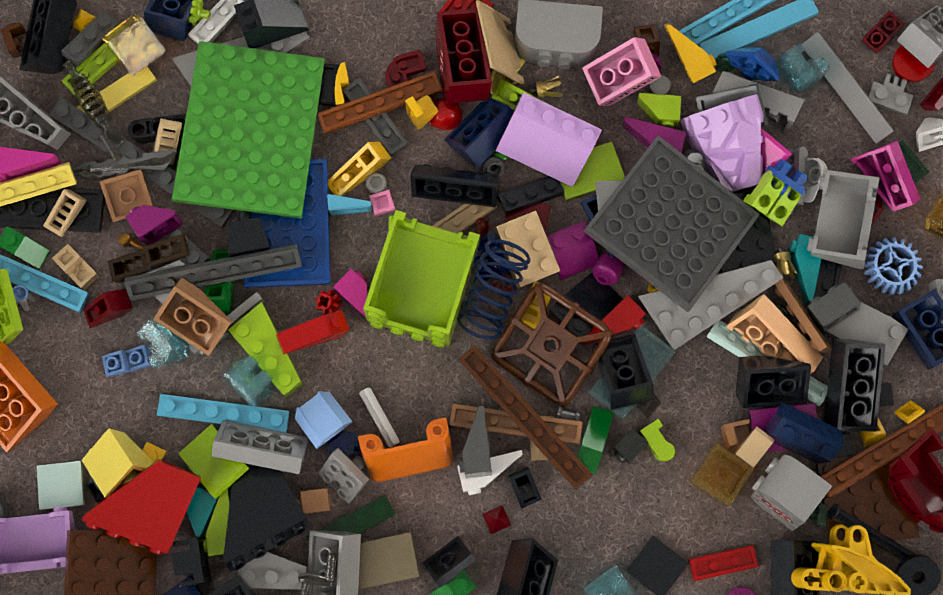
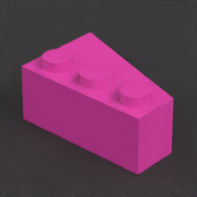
(895, 180)

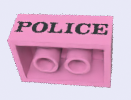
(621, 72)

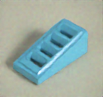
(344, 205)

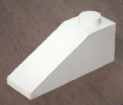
(498, 466)

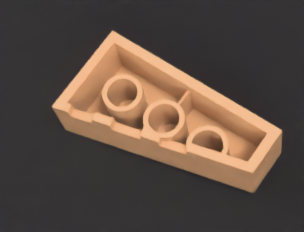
(773, 333)

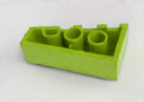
(258, 338)

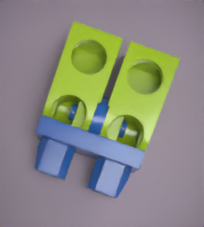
(777, 193)

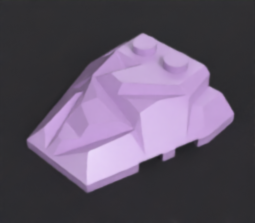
(729, 141)

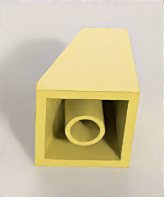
(115, 461)

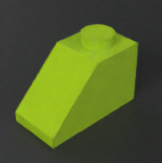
(661, 108)

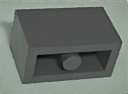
(833, 307)

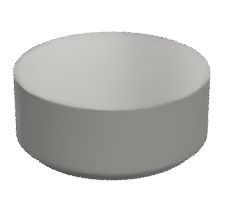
(660, 86)
(376, 183)

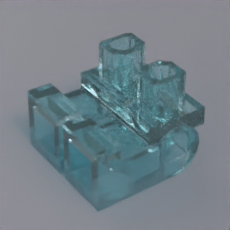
(798, 72)
(165, 346)
(247, 382)
(610, 583)

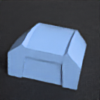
(321, 418)

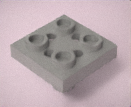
(344, 475)

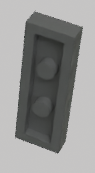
(89, 39)

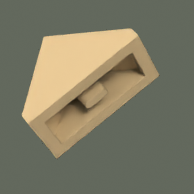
(754, 446)

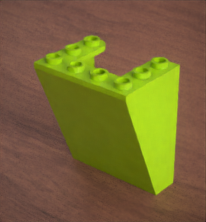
(420, 280)

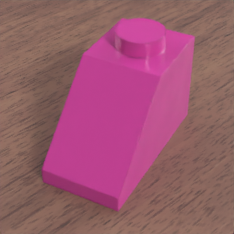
(353, 290)

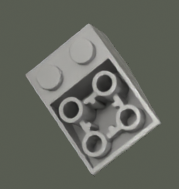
(925, 37)

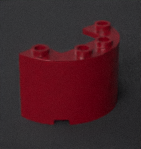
(918, 481)

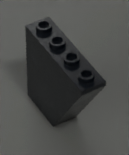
(260, 516)

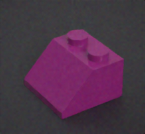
(152, 222)
(573, 250)

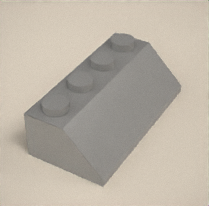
(347, 548)

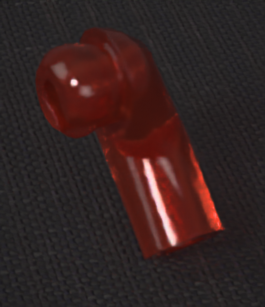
(482, 226)

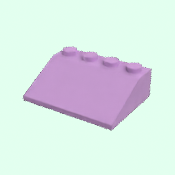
(548, 139)

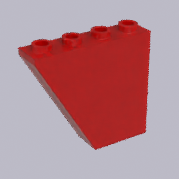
(147, 507)

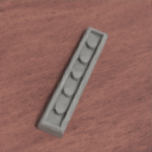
(849, 89)

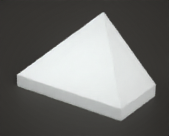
(929, 134)

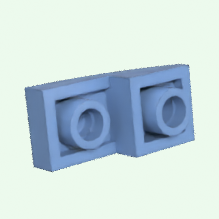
(126, 361)

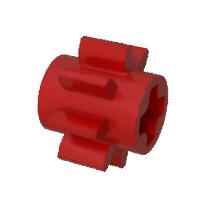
(328, 302)

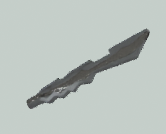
(153, 161)

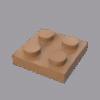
(125, 193)

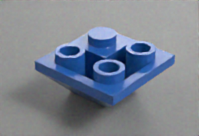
(754, 63)

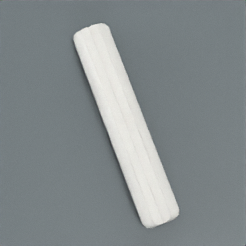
(379, 417)

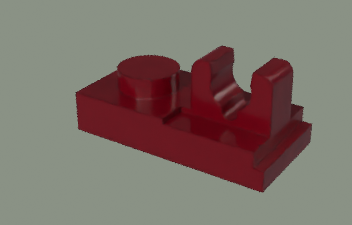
(934, 99)

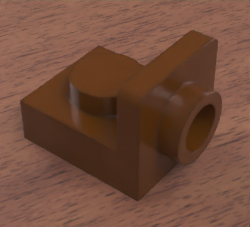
(651, 37)
(11, 39)

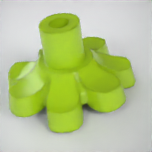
(198, 12)

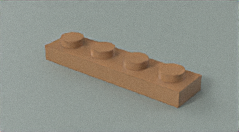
(806, 323)

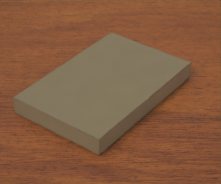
(387, 560)

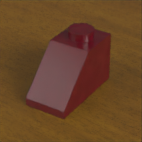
(107, 307)

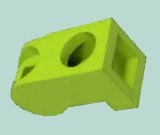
(657, 444)

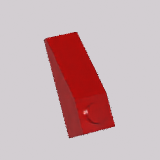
(621, 319)
(313, 332)

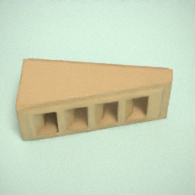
(171, 125)
(58, 208)

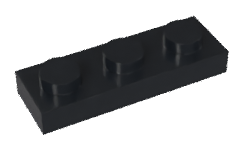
(530, 194)

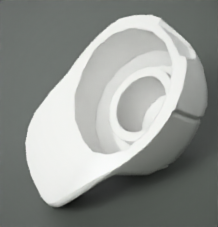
(814, 170)

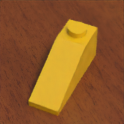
(693, 58)
(358, 168)

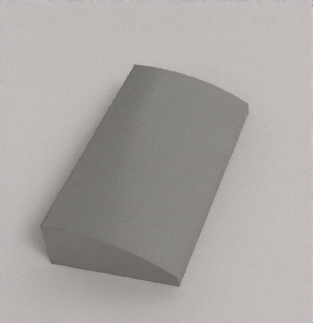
(260, 446)

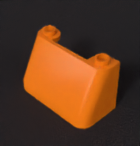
(408, 459)

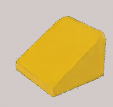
(872, 437)

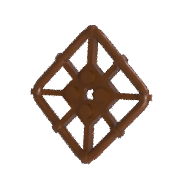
(564, 340)

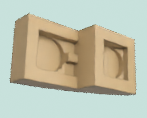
(75, 267)

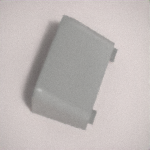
(844, 218)

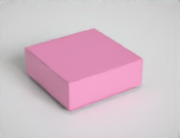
(382, 203)

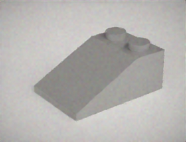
(871, 326)

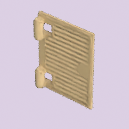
(499, 42)

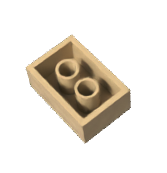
(529, 235)

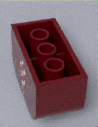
(462, 57)

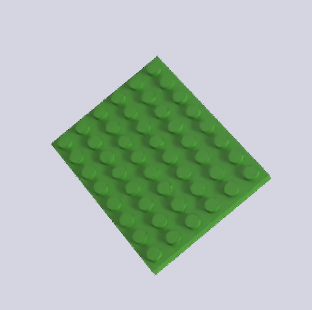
(249, 130)

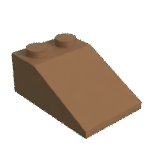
(193, 317)

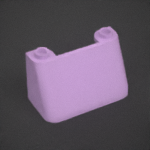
(35, 541)

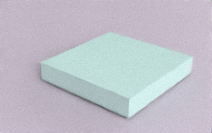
(60, 485)

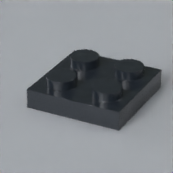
(449, 562)

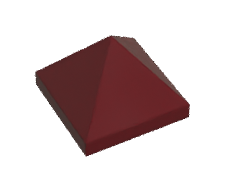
(496, 519)

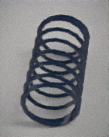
(501, 263)

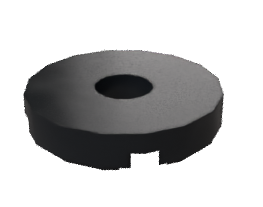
(919, 563)

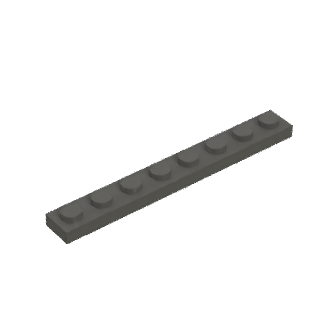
(214, 271)

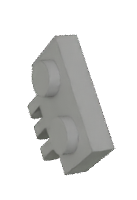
(890, 95)

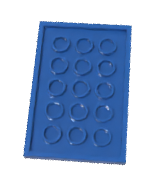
(308, 233)

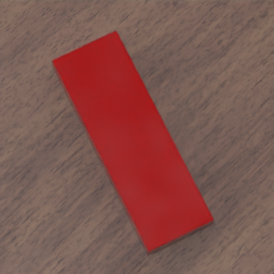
(723, 563)

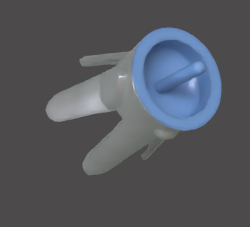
(21, 295)

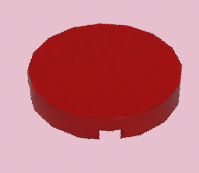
(909, 67)

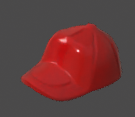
(448, 115)

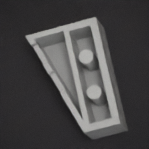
(273, 572)

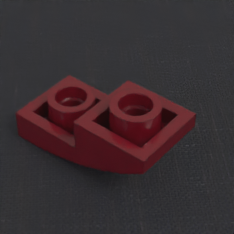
(882, 32)

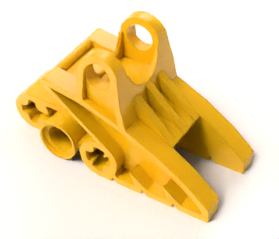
(849, 567)

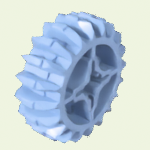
(896, 283)

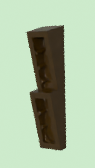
(148, 258)

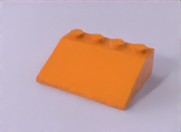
(22, 400)

